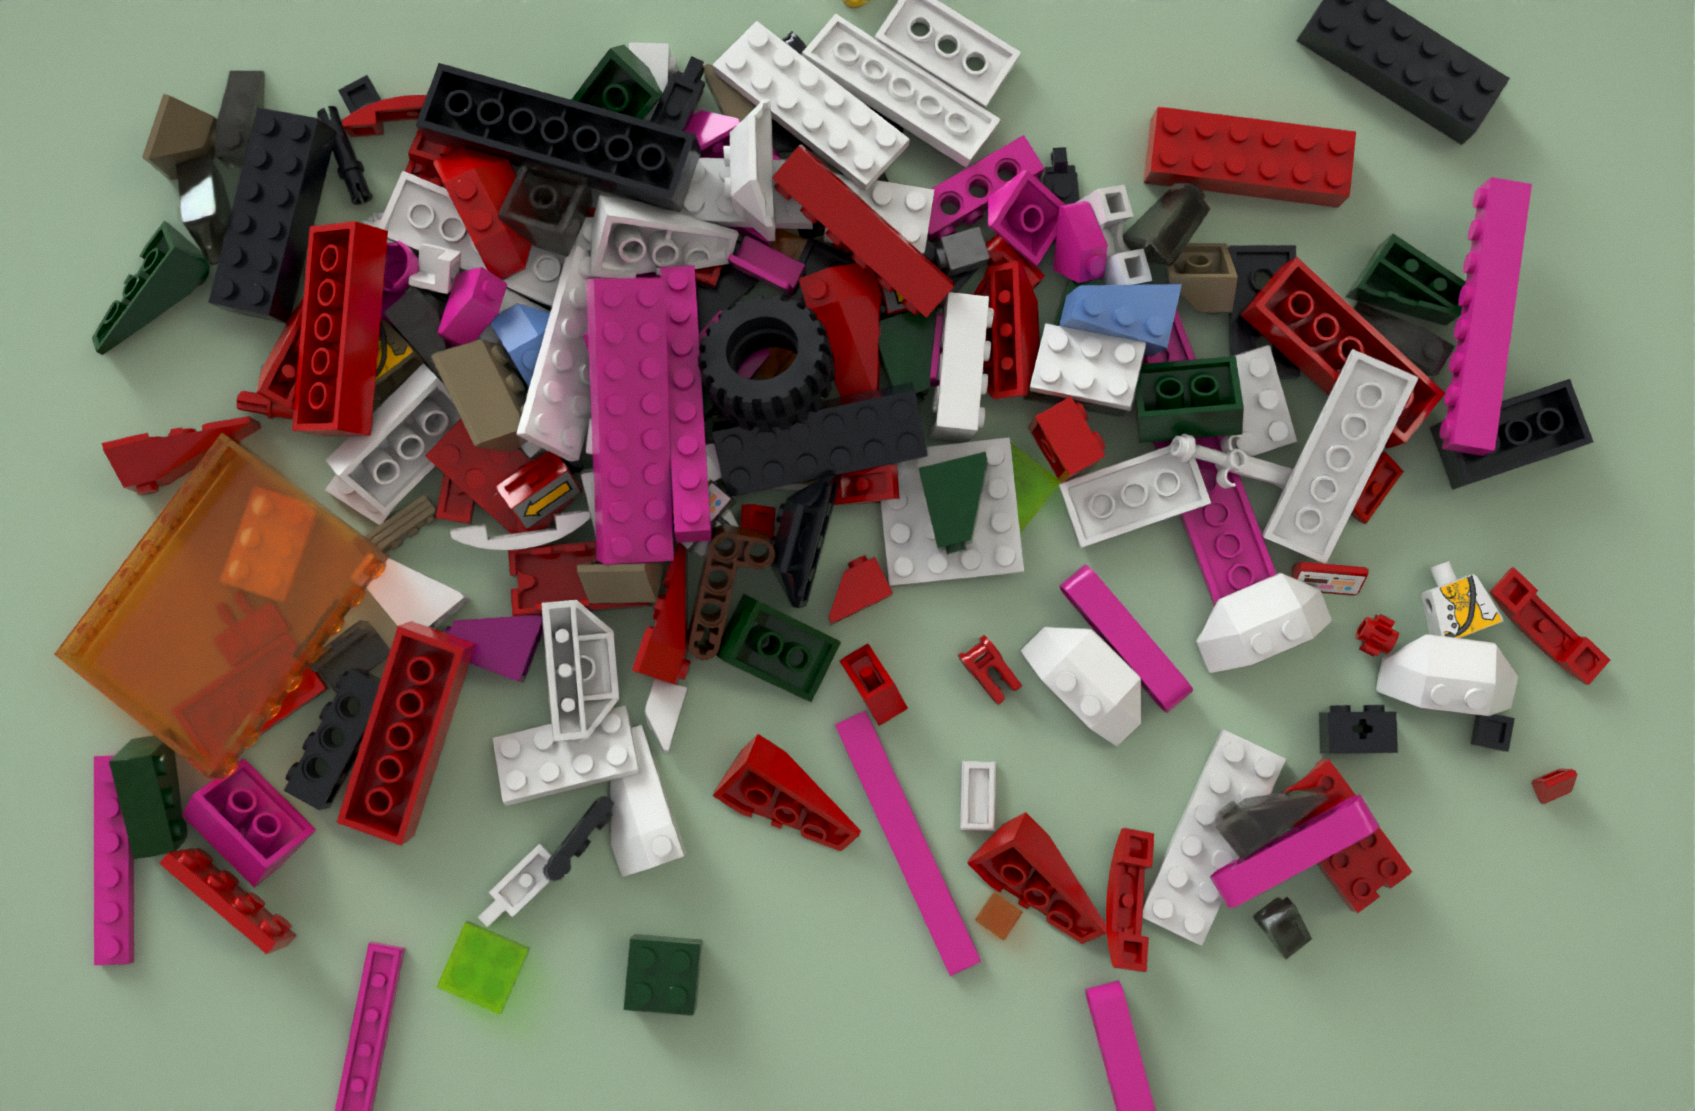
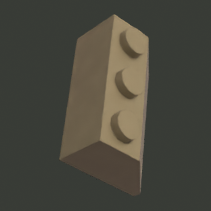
(484, 393)

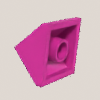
(1025, 215)

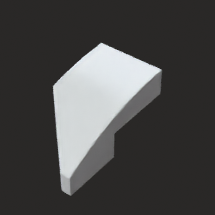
(664, 711)

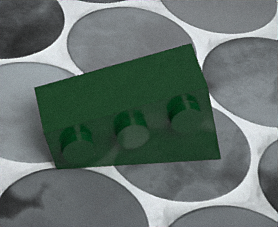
(1408, 283)
(149, 796)

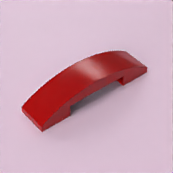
(370, 118)
(1546, 629)
(1125, 900)

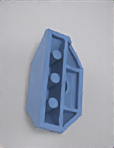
(521, 334)

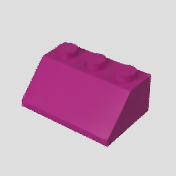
(248, 822)

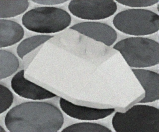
(752, 170)
(1261, 622)
(578, 669)
(1449, 676)
(1088, 679)

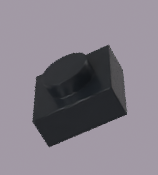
(359, 94)
(1493, 732)

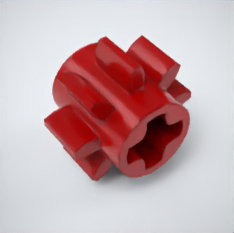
(1377, 635)

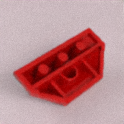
(478, 190)
(1013, 330)
(279, 372)

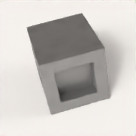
(961, 251)

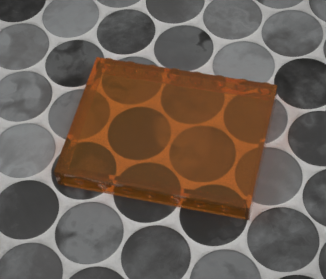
(222, 607)

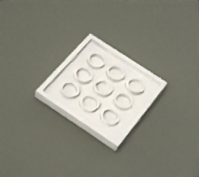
(909, 533)

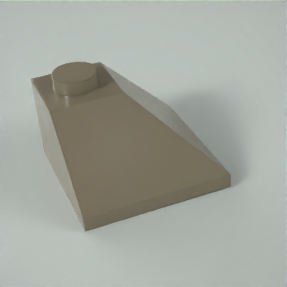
(179, 135)
(1205, 277)

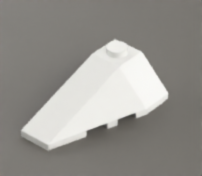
(641, 238)
(642, 817)

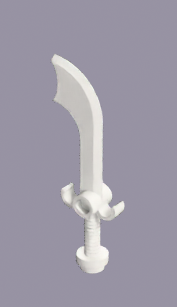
(1230, 460)

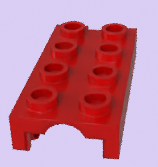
(551, 575)
(1362, 866)

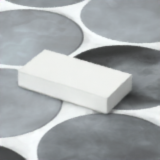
(978, 795)

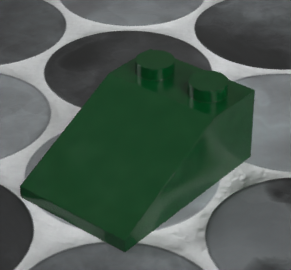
(777, 648)

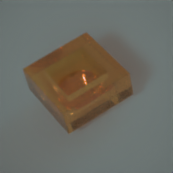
(788, 243)
(998, 915)

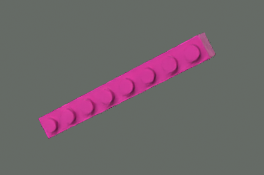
(1486, 316)
(686, 407)

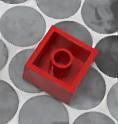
(1067, 439)

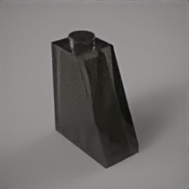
(204, 204)
(1168, 224)

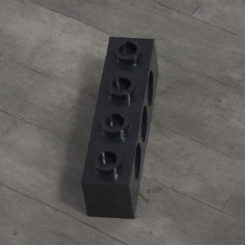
(302, 777)

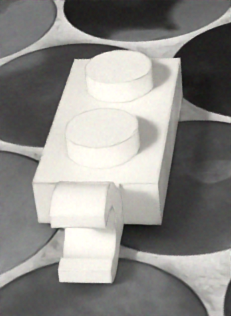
(518, 886)

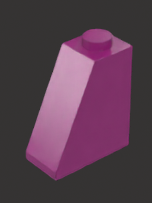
(502, 643)

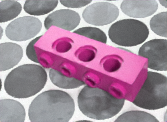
(983, 174)

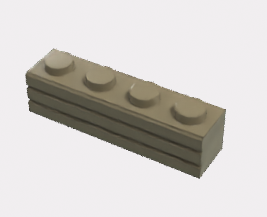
(404, 524)

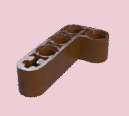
(721, 591)

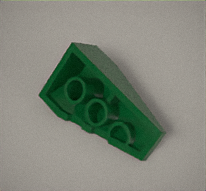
(167, 276)

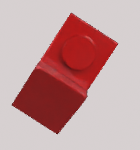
(868, 486)

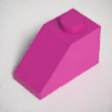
(712, 132)
(1079, 243)
(471, 305)

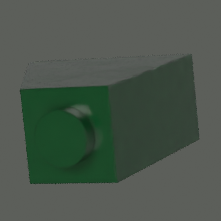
(907, 350)
(954, 498)

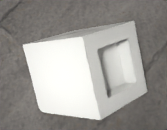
(437, 268)

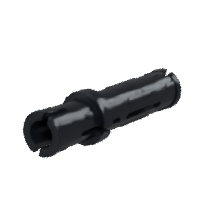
(349, 168)

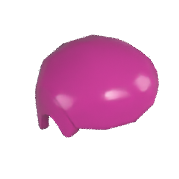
(399, 266)

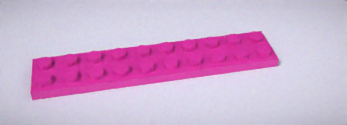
(1226, 531)

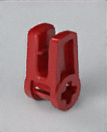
(979, 668)

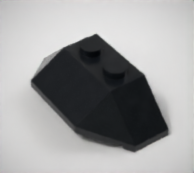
(802, 536)

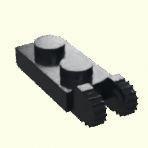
(577, 840)

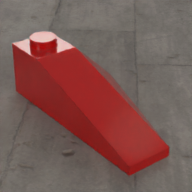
(849, 307)
(153, 462)
(666, 644)
(775, 787)
(1029, 866)

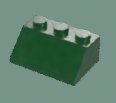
(621, 85)
(1189, 399)

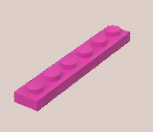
(111, 873)

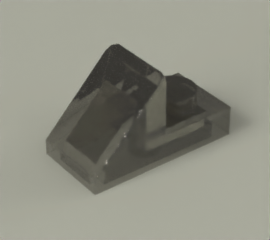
(1283, 926)

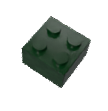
(663, 974)

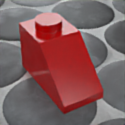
(859, 589)
(873, 684)

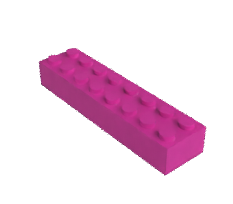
(630, 420)

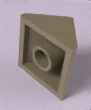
(621, 581)

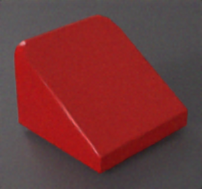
(1554, 784)

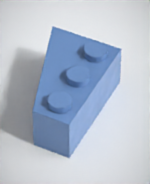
(1125, 312)

